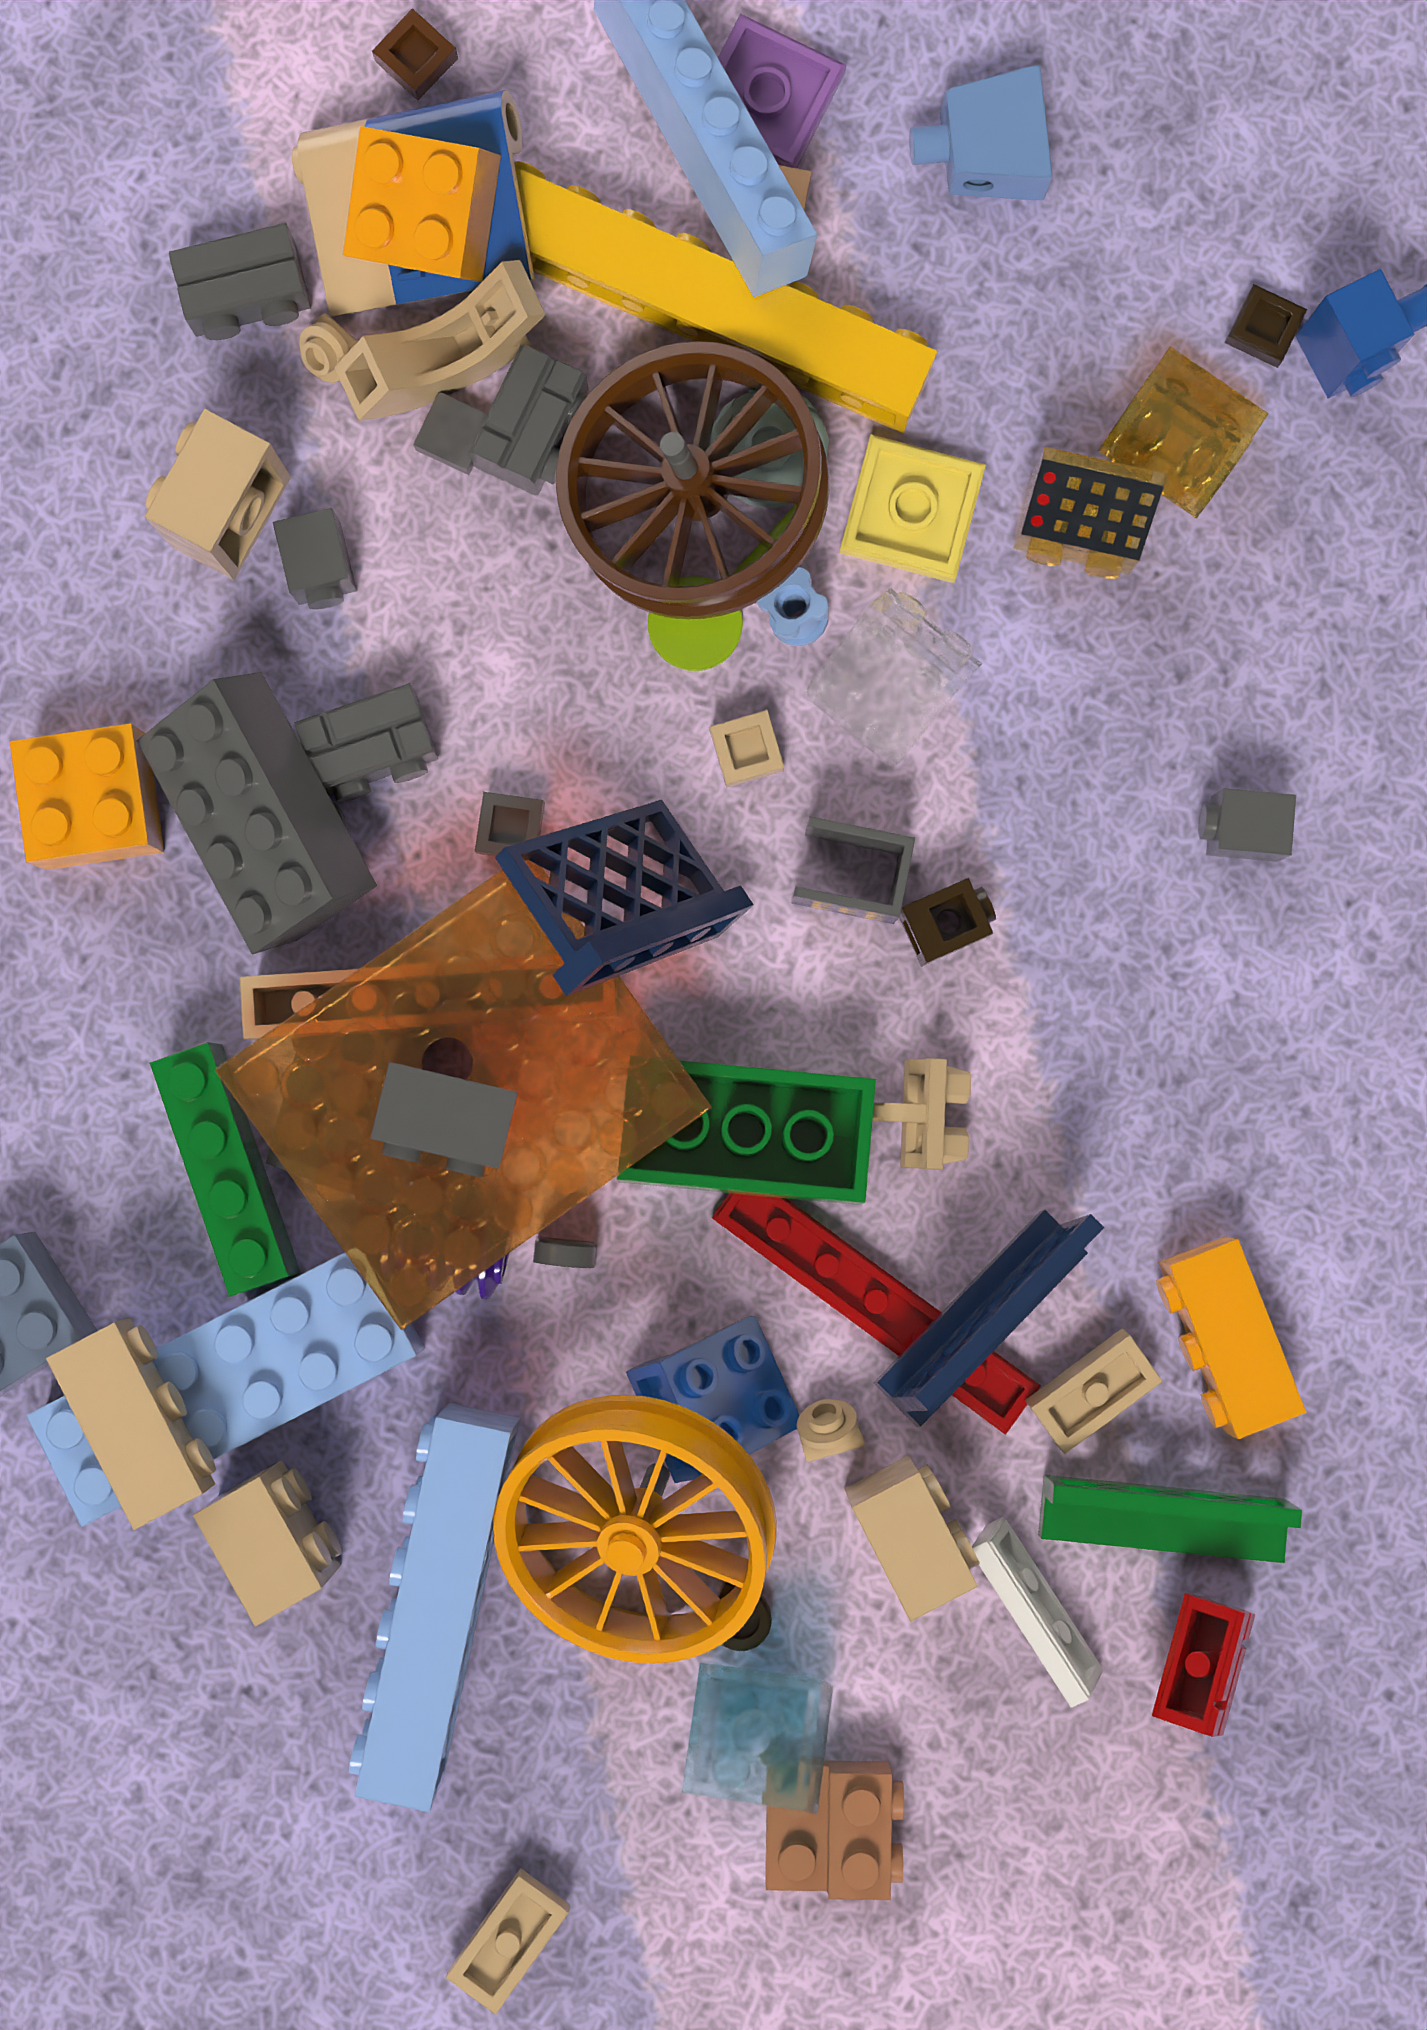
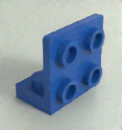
(729, 1382)

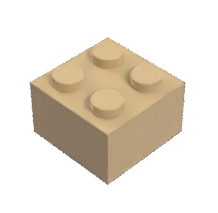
(217, 493)
(270, 1541)
(913, 1543)

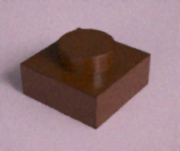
(415, 54)

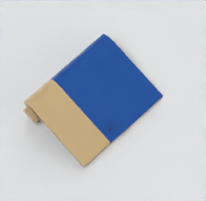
(326, 169)

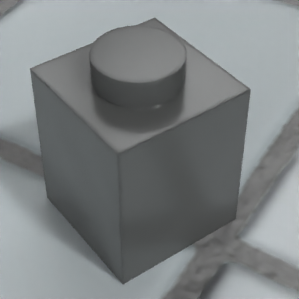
(315, 558)
(1248, 824)

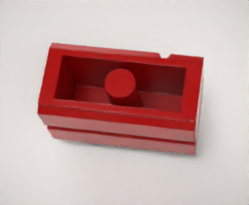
(1203, 1665)

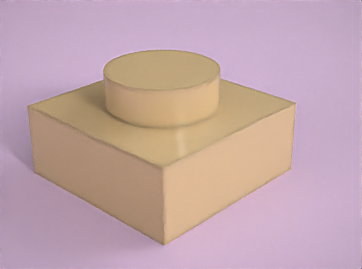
(746, 748)

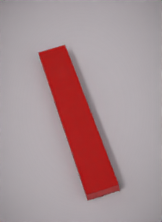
(865, 1294)

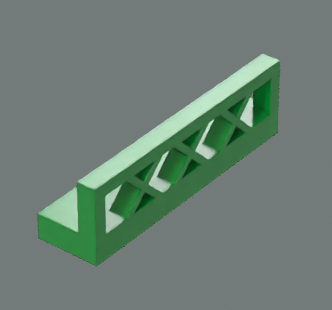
(1166, 1518)

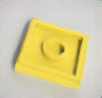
(912, 508)

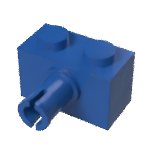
(1360, 333)

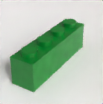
(224, 1169)

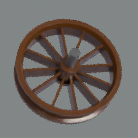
(692, 478)

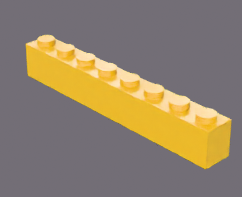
(706, 300)

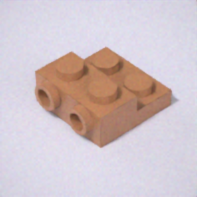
(848, 1841)

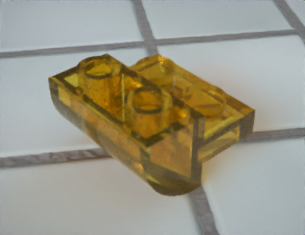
(1187, 428)

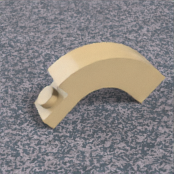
(463, 346)

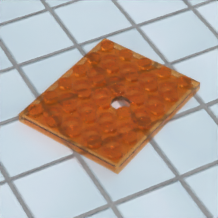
(588, 1104)

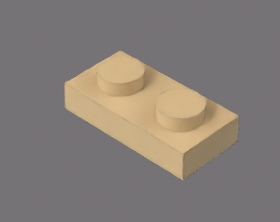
(1093, 1391)
(508, 1941)

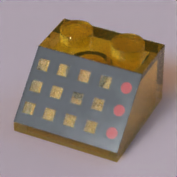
(1087, 512)

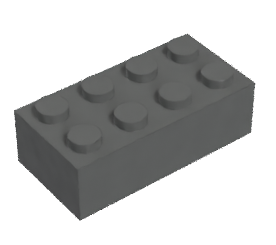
(256, 811)

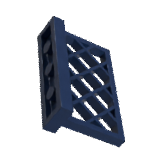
(647, 930)
(985, 1314)

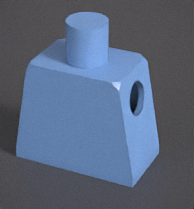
(991, 138)

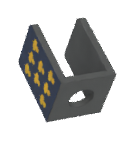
(864, 838)

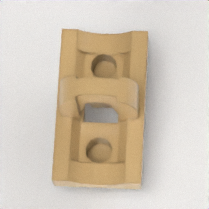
(925, 1091)

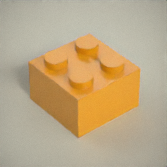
(421, 204)
(85, 797)

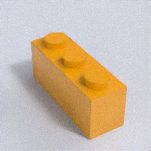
(1229, 1338)

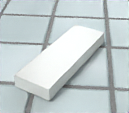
(1037, 1611)

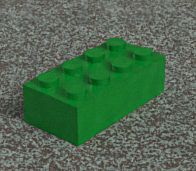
(769, 1136)

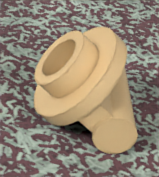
(324, 346)
(828, 1429)

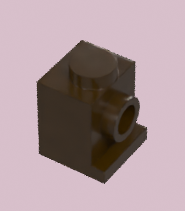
(970, 907)

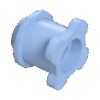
(794, 596)

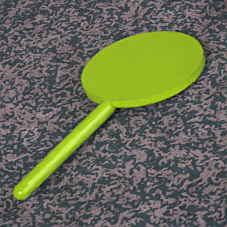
(709, 641)

